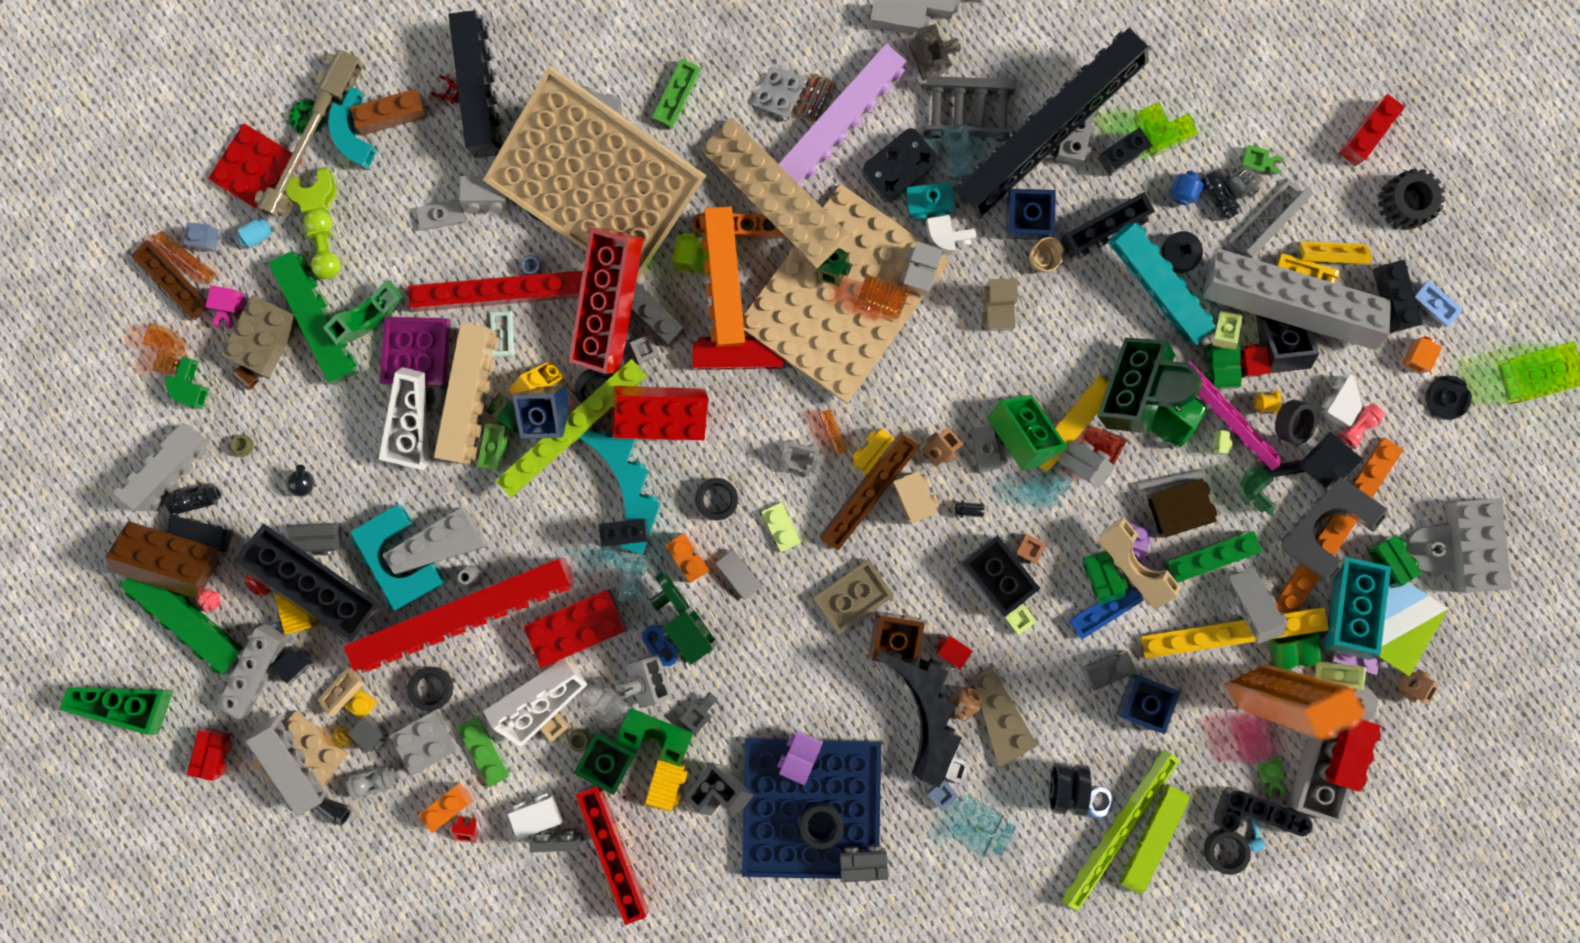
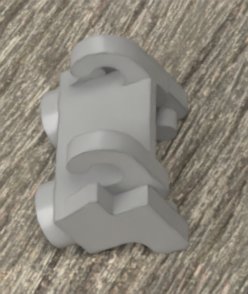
(799, 457)

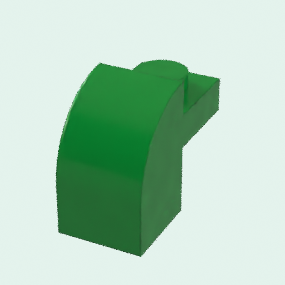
(181, 386)

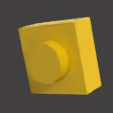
(361, 704)

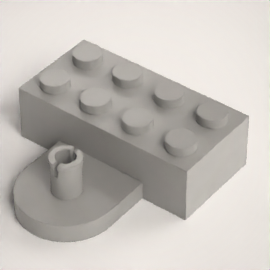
(1469, 545)

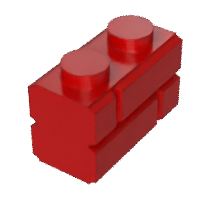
(209, 754)

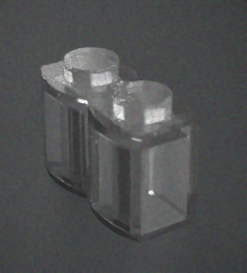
(604, 703)

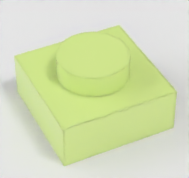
(1222, 442)
(1020, 619)

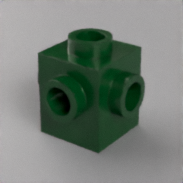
(835, 268)

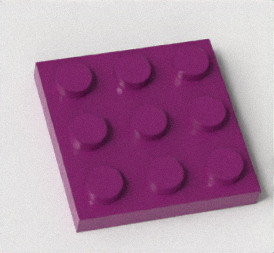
(415, 345)

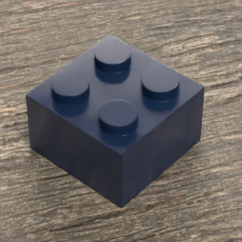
(1030, 214)
(1148, 703)

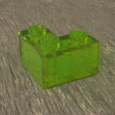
(1161, 132)
(689, 254)

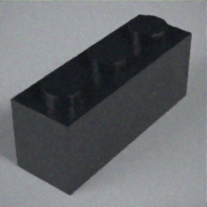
(1395, 284)

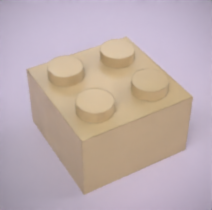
(914, 497)

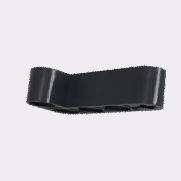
(1264, 813)

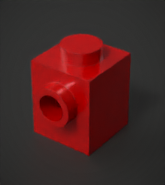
(1254, 361)
(953, 651)

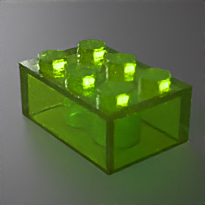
(1540, 372)

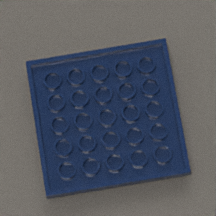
(842, 775)

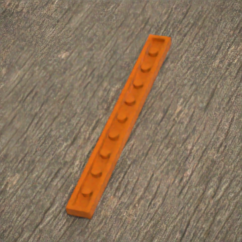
(1339, 526)

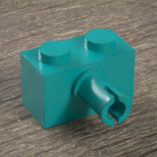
(929, 201)

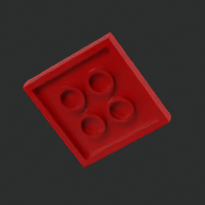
(250, 165)

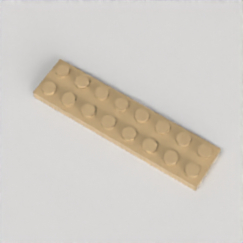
(774, 193)

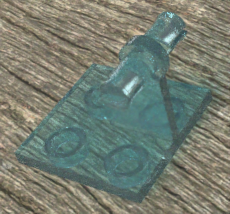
(631, 566)
(977, 827)

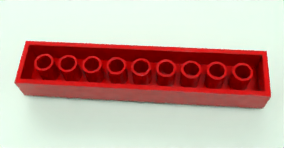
(455, 616)

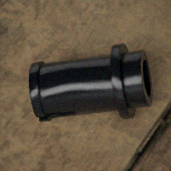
(969, 509)

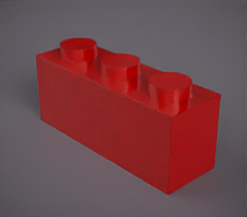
(1371, 129)
(1353, 755)

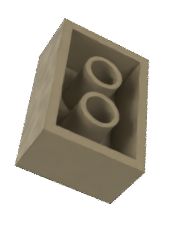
(260, 336)

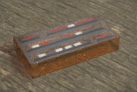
(815, 98)

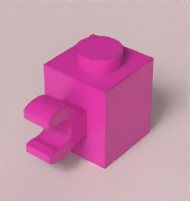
(225, 302)

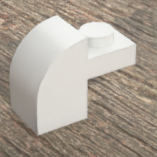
(941, 235)

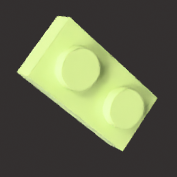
(1227, 330)
(781, 527)
(1342, 674)

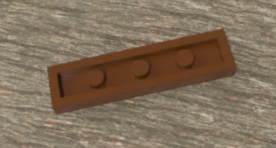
(170, 279)

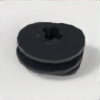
(1192, 247)

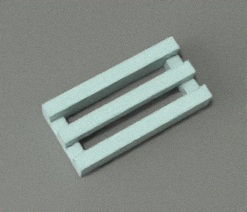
(502, 352)

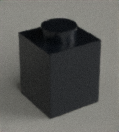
(292, 664)

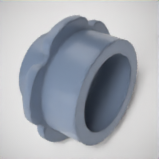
(531, 260)

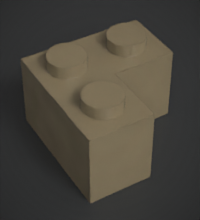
(999, 301)

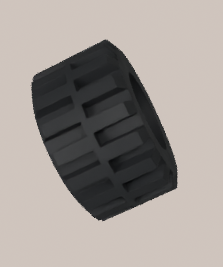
(1427, 190)

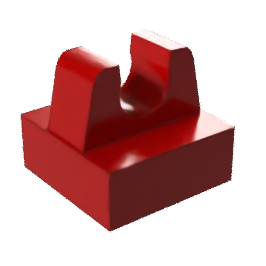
(463, 832)

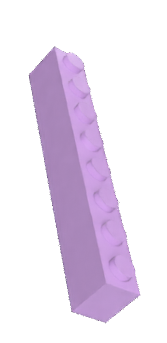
(844, 114)

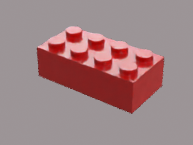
(659, 413)
(575, 628)

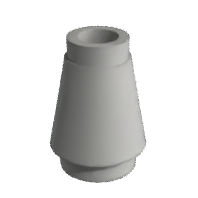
(474, 576)

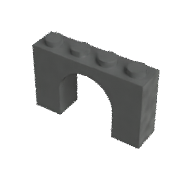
(1340, 499)

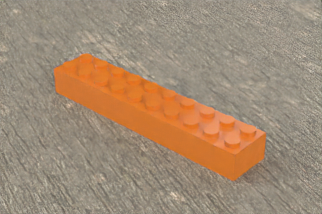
(1296, 700)

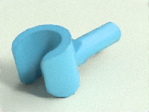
(1257, 843)

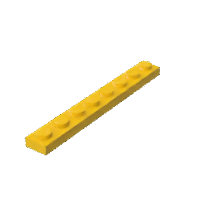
(1227, 634)

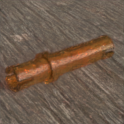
(177, 252)

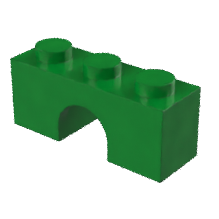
(641, 727)

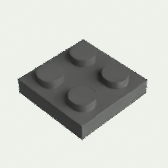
(558, 842)

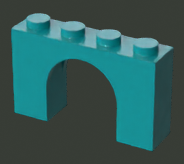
(372, 540)

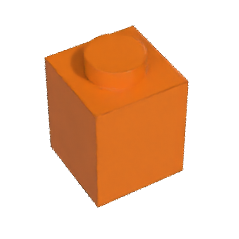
(1422, 354)

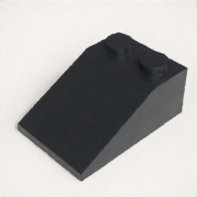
(1287, 345)

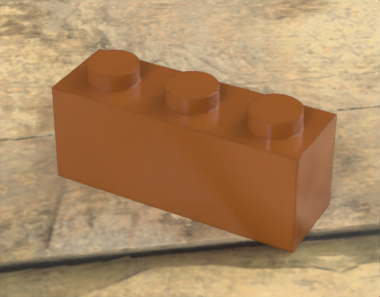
(388, 112)

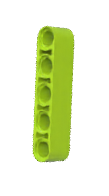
(1155, 839)

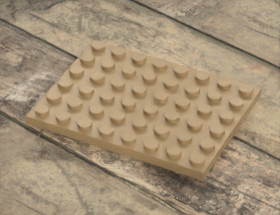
(591, 168)
(820, 324)

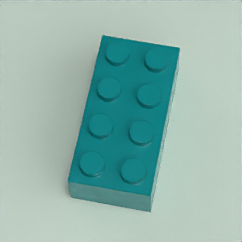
(1358, 609)

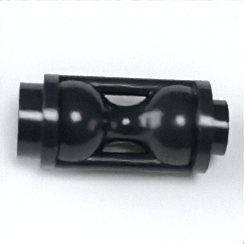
(1214, 187)
(182, 502)

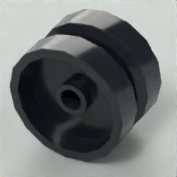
(1070, 789)

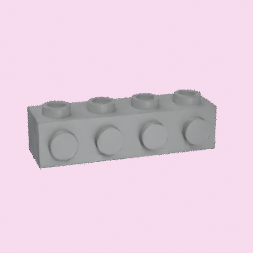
(1075, 148)
(251, 671)

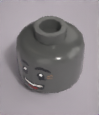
(1243, 182)

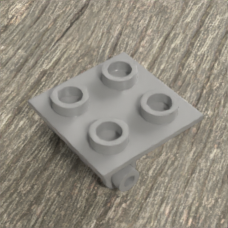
(780, 92)

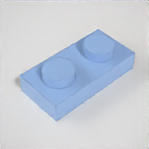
(1437, 304)

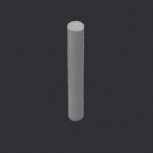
(1168, 480)

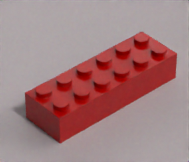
(605, 300)

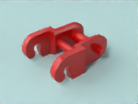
(445, 96)

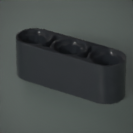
(199, 532)

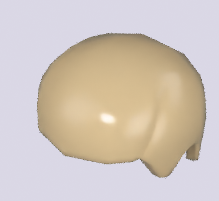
(1052, 249)

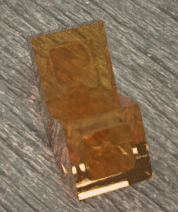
(168, 343)

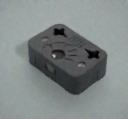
(905, 170)

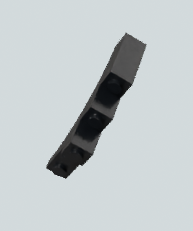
(937, 739)

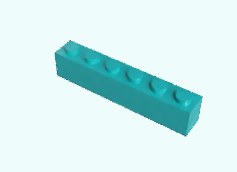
(1162, 283)

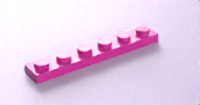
(1237, 423)

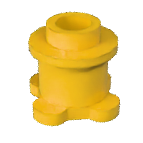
(1267, 402)

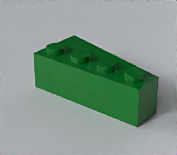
(126, 708)

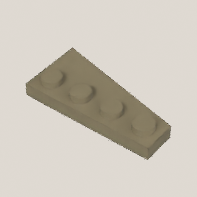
(1003, 722)

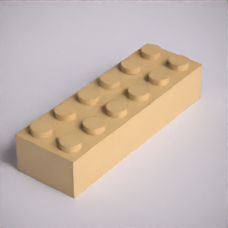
(466, 393)

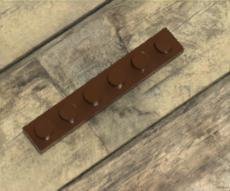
(869, 490)

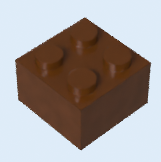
(896, 633)

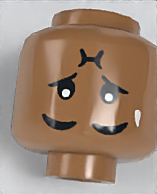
(966, 702)

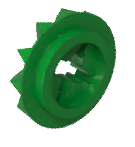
(295, 116)

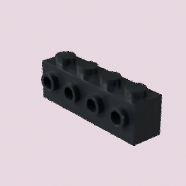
(1103, 227)

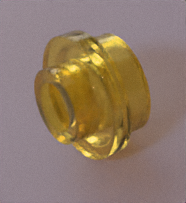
(340, 737)

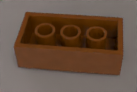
(162, 559)

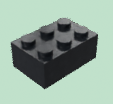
(999, 575)

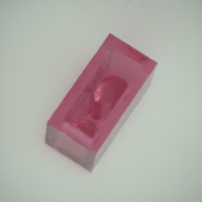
(1253, 739)

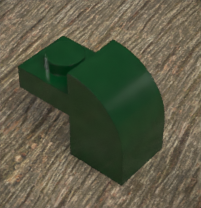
(504, 411)

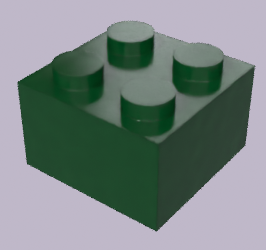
(605, 762)

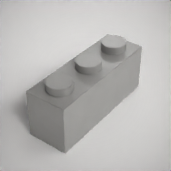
(1256, 605)

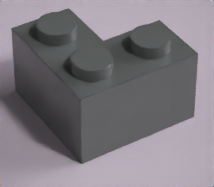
(718, 787)

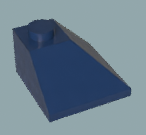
(542, 412)

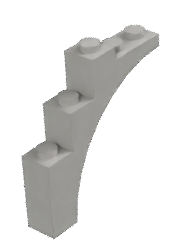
(910, 15)

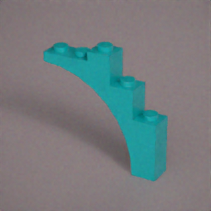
(630, 478)

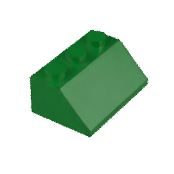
(1026, 431)

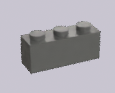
(655, 316)

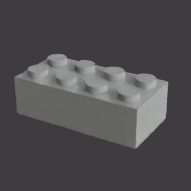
(1310, 789)

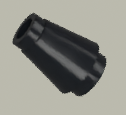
(334, 811)

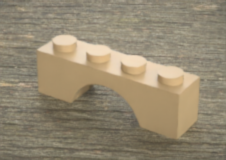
(1155, 586)

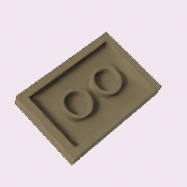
(853, 596)

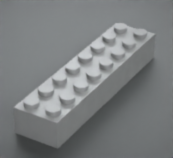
(1297, 299)

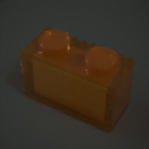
(882, 297)

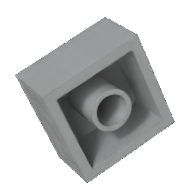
(423, 743)

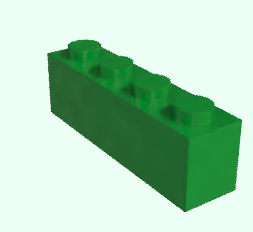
(1212, 556)

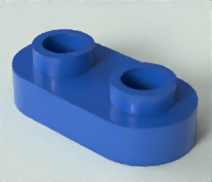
(659, 645)

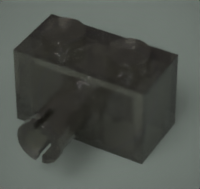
(931, 52)

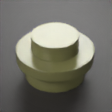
(242, 445)
(579, 740)

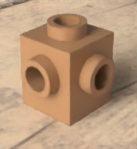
(942, 446)
(1417, 686)

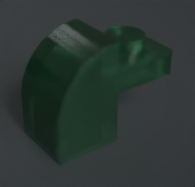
(1251, 486)

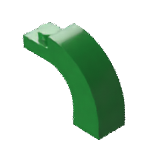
(361, 320)

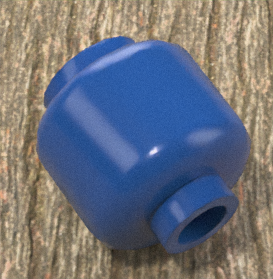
(1186, 188)

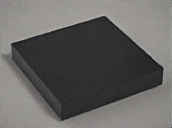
(1330, 460)

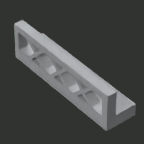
(1271, 229)

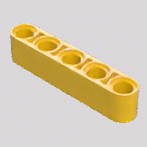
(1079, 416)

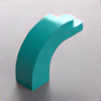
(343, 133)

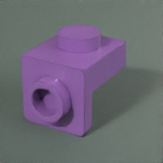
(1142, 541)

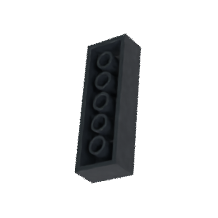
(475, 84)
(305, 583)

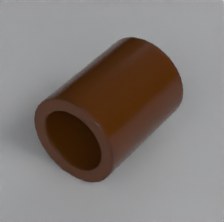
(245, 377)

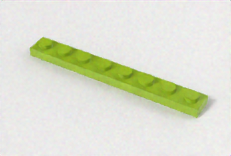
(577, 424)
(1121, 829)

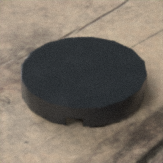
(1441, 398)

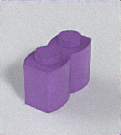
(800, 757)

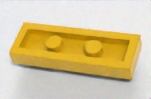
(1335, 252)

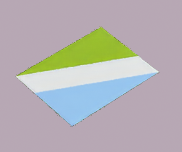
(1409, 626)

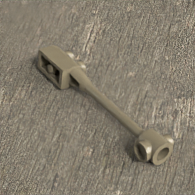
(340, 76)

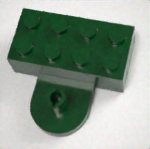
(1142, 381)
(687, 629)

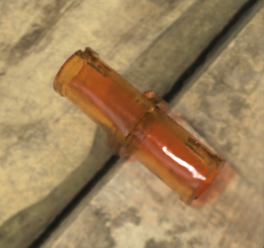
(832, 432)

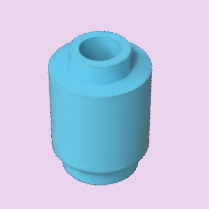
(254, 232)

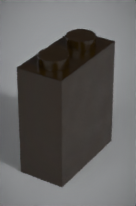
(1182, 508)

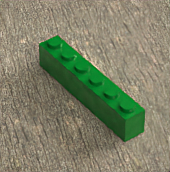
(312, 316)
(187, 623)

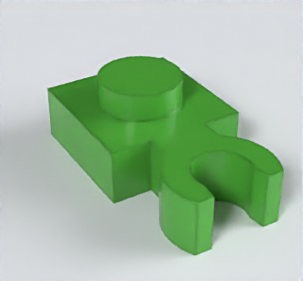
(1259, 161)
(1271, 773)

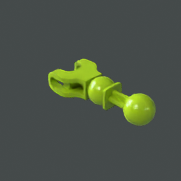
(317, 221)

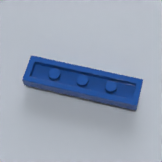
(1099, 615)

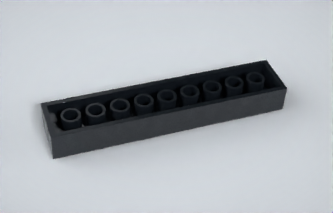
(1054, 122)

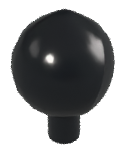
(300, 482)

